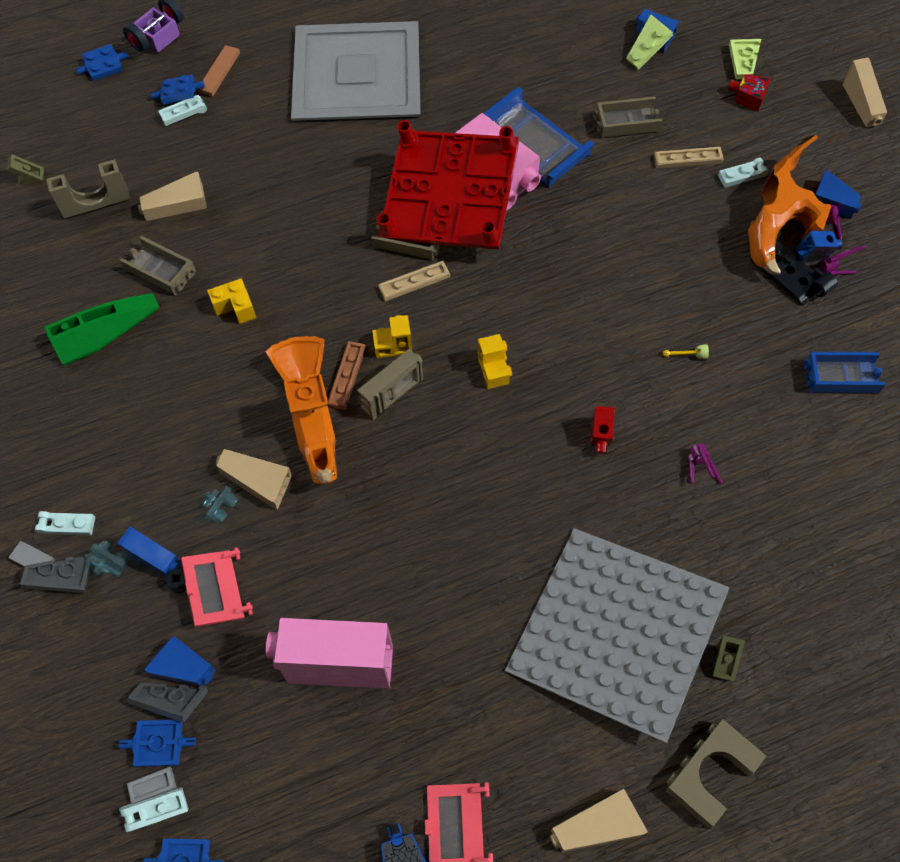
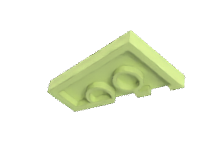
(649, 41)
(744, 56)

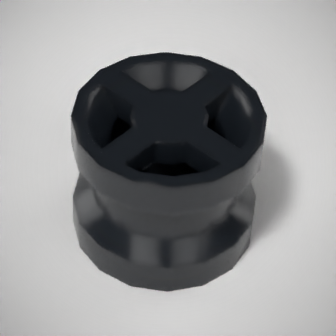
(179, 584)

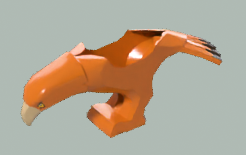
(784, 203)
(299, 365)

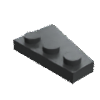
(63, 575)
(167, 701)

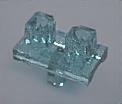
(215, 512)
(105, 561)

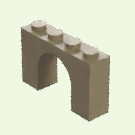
(74, 203)
(687, 786)

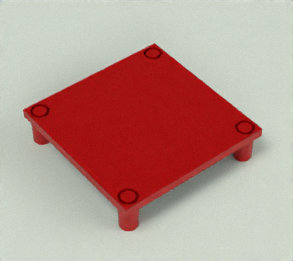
(449, 188)

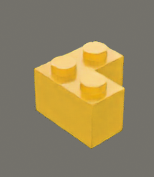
(232, 297)
(393, 340)
(492, 361)

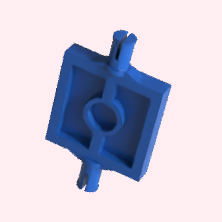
(102, 62)
(177, 89)
(157, 743)
(184, 851)

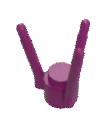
(834, 218)
(831, 264)
(701, 456)

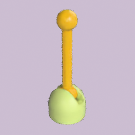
(700, 352)

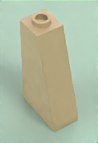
(865, 92)
(173, 199)
(257, 476)
(602, 823)

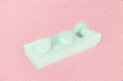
(182, 110)
(743, 173)
(65, 523)
(154, 809)

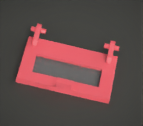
(213, 588)
(456, 823)

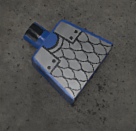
(817, 246)
(401, 847)

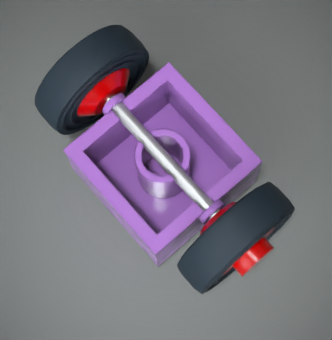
(155, 27)

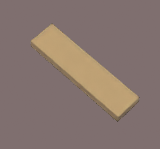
(688, 157)
(414, 280)

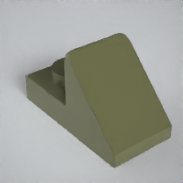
(27, 171)
(728, 657)

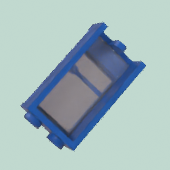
(843, 372)

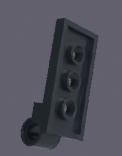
(816, 281)

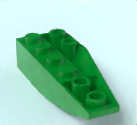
(98, 326)

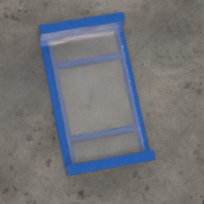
(556, 148)

